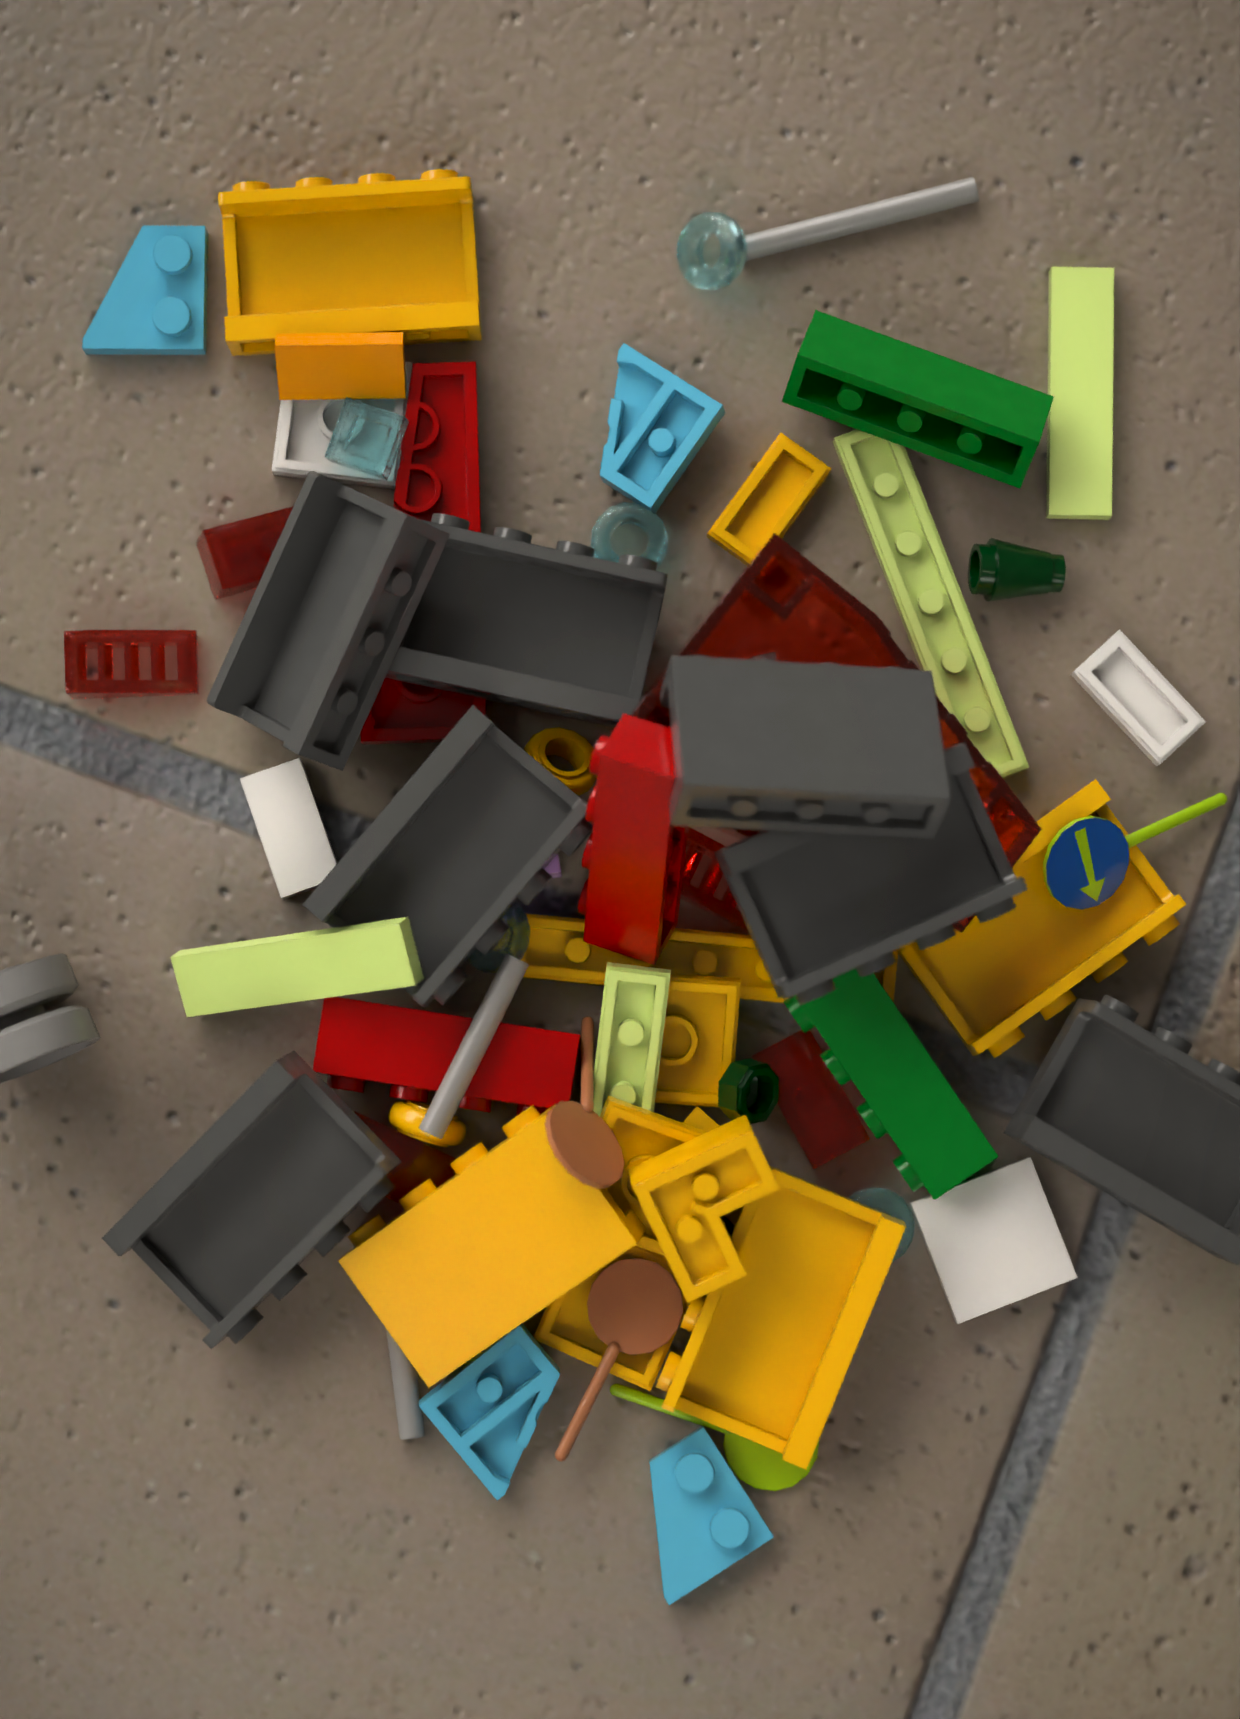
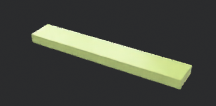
(928, 593)

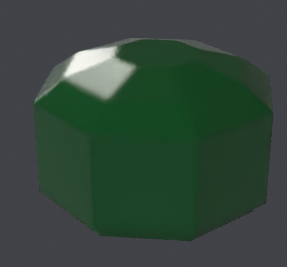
(748, 1090)

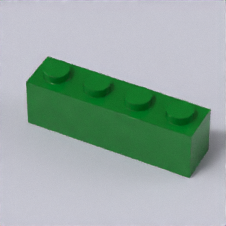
(917, 399)
(898, 1081)

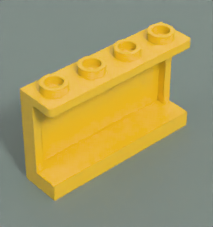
(351, 259)
(1035, 954)
(485, 1248)
(781, 1339)

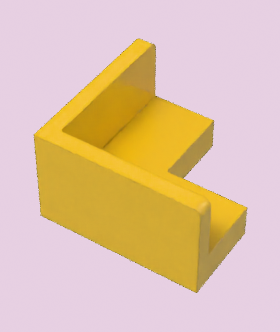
(688, 1194)

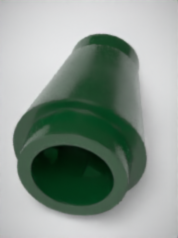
(1012, 571)

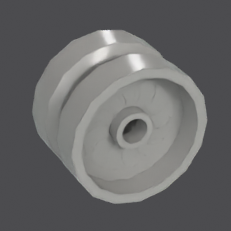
(30, 1034)

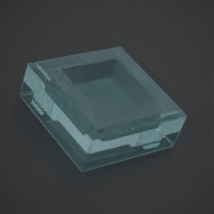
(366, 438)

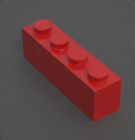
(633, 848)
(416, 1047)

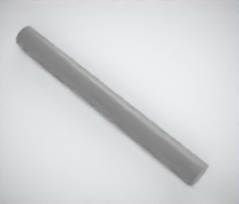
(861, 218)

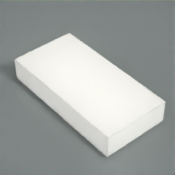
(1138, 698)
(290, 827)

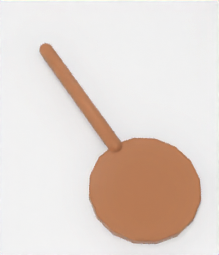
(580, 1135)
(633, 1311)

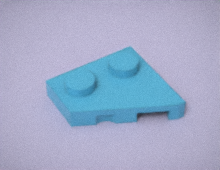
(156, 297)
(653, 429)
(494, 1405)
(700, 1514)

